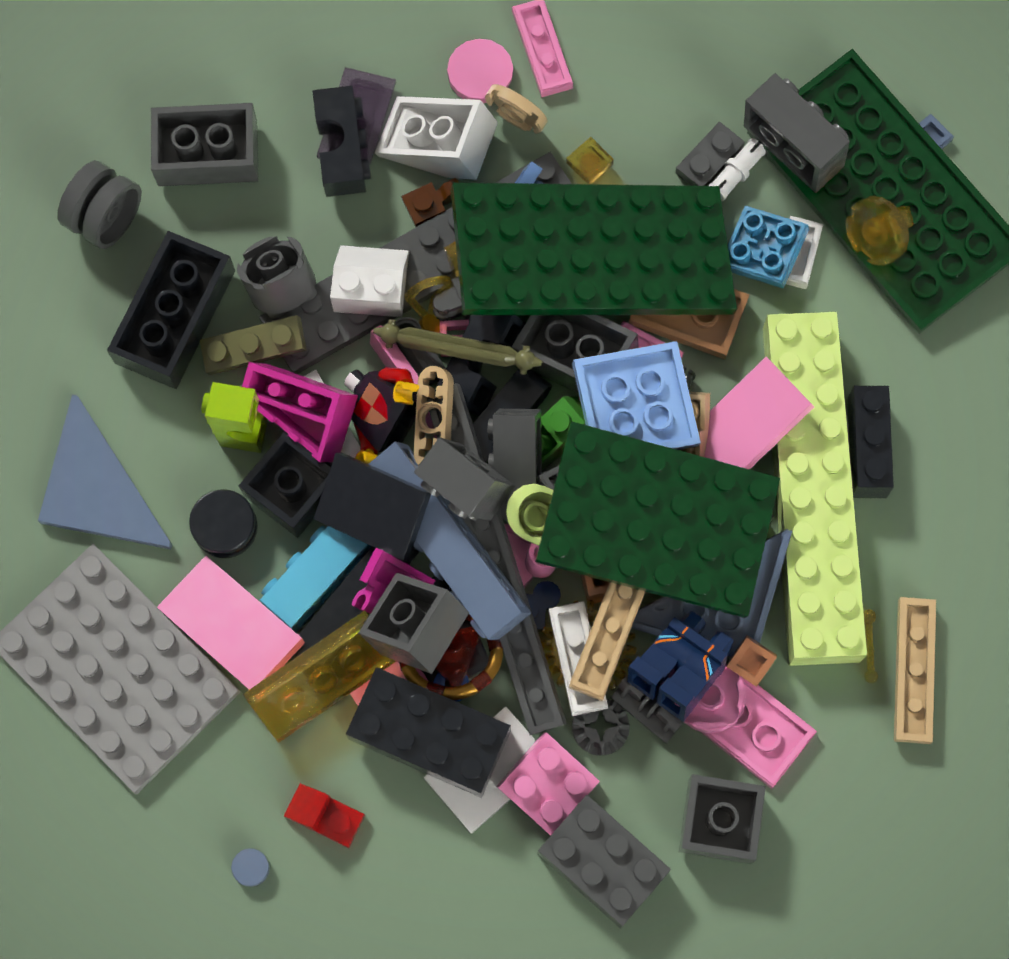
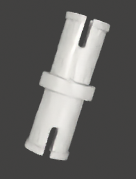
(738, 168)

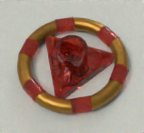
(455, 664)

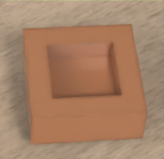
(751, 660)

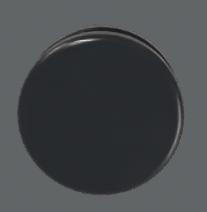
(223, 523)

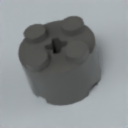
(277, 276)

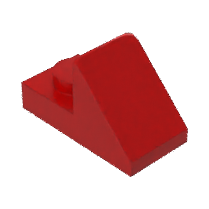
(324, 815)

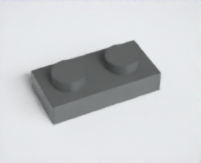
(710, 156)

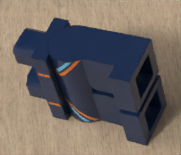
(680, 665)

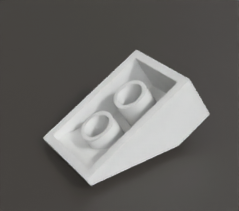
(438, 135)

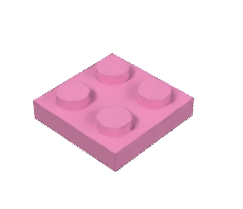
(547, 783)

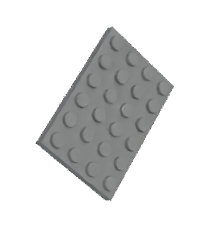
(115, 668)

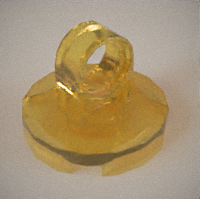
(879, 229)

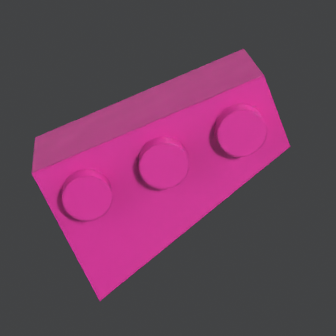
(303, 408)

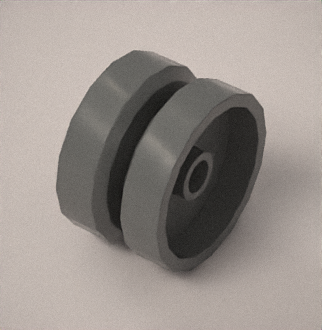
(99, 204)

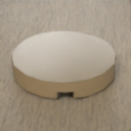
(516, 108)

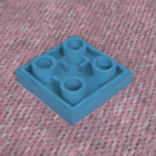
(765, 246)

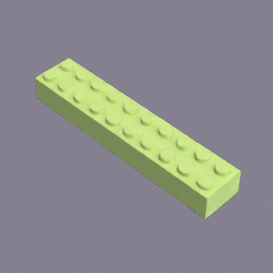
(817, 497)

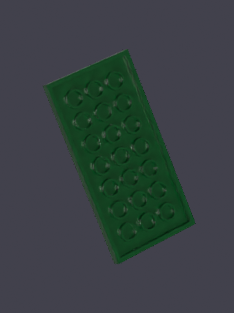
(955, 231)
(591, 249)

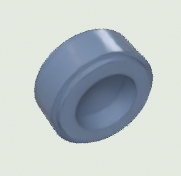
(250, 867)

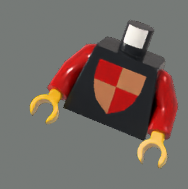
(383, 408)

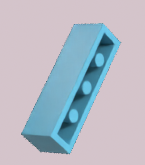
(312, 576)

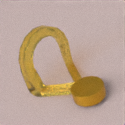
(428, 320)

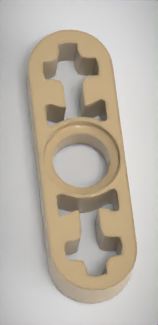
(443, 392)

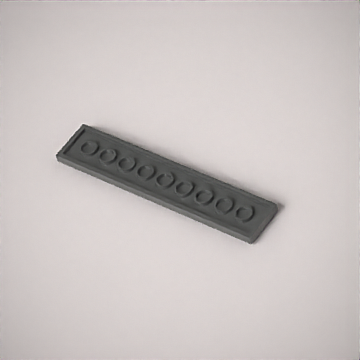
(331, 331)

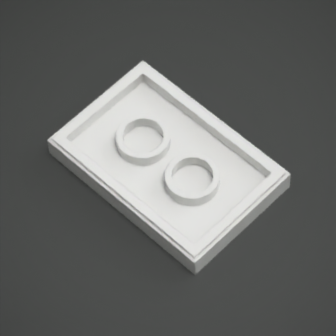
(471, 809)

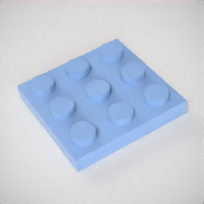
(639, 395)

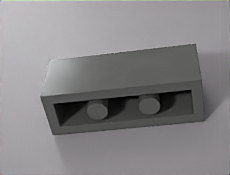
(516, 447)

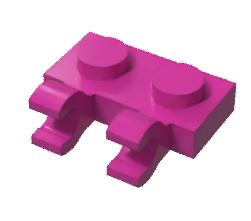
(379, 574)

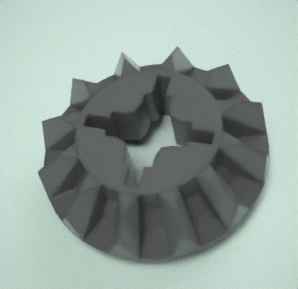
(612, 739)

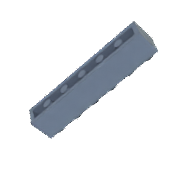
(459, 556)

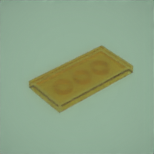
(316, 679)

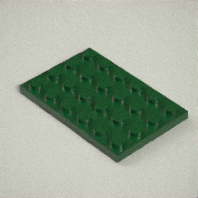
(658, 520)

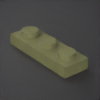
(253, 344)

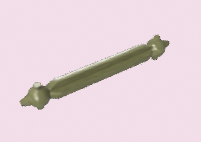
(457, 347)

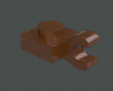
(427, 202)

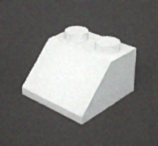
(369, 281)

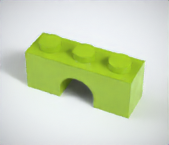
(235, 417)

